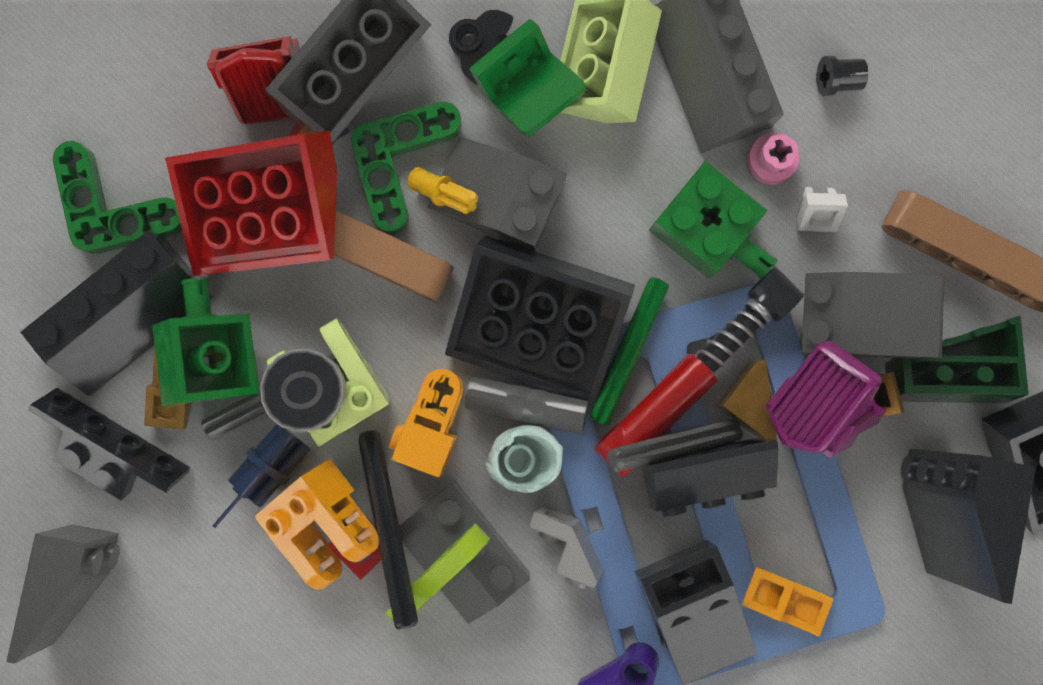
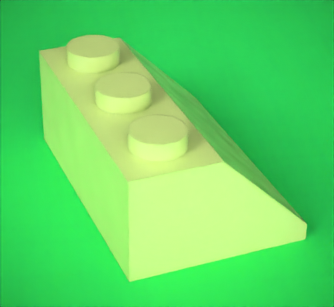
(611, 52)

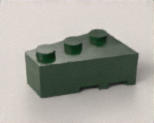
(973, 368)

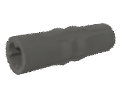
(526, 405)

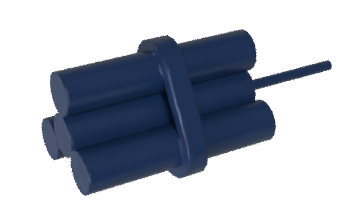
(266, 467)

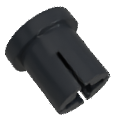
(839, 75)

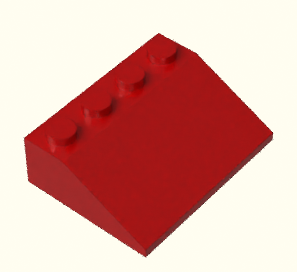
(257, 203)

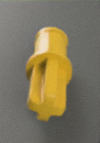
(442, 190)

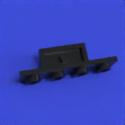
(103, 449)

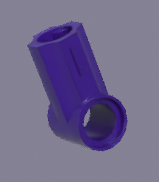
(621, 673)

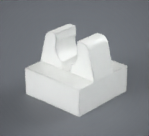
(821, 210)

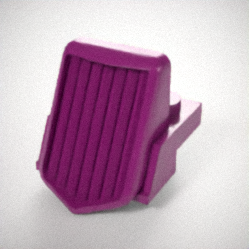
(826, 402)

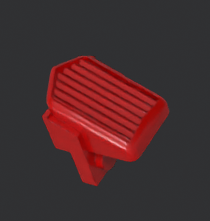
(247, 71)

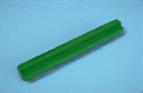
(629, 351)

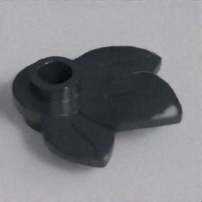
(488, 30)

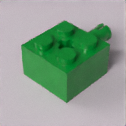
(727, 236)
(200, 334)

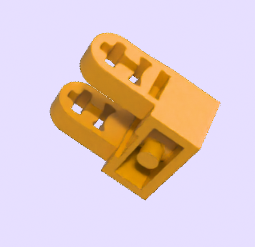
(426, 436)
(325, 499)

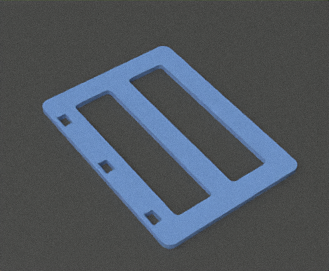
(589, 485)

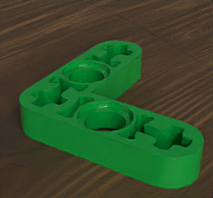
(391, 146)
(95, 213)

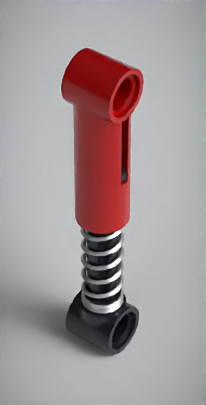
(693, 376)

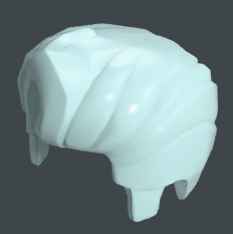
(525, 459)

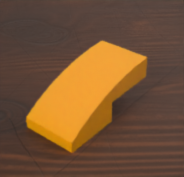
(787, 601)

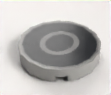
(302, 390)

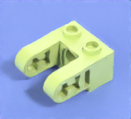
(363, 389)

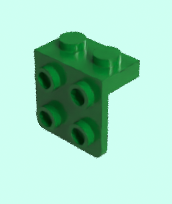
(526, 79)

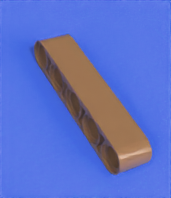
(967, 247)
(390, 258)

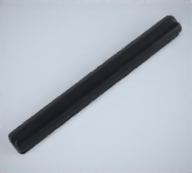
(388, 531)

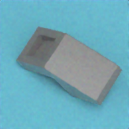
(579, 559)

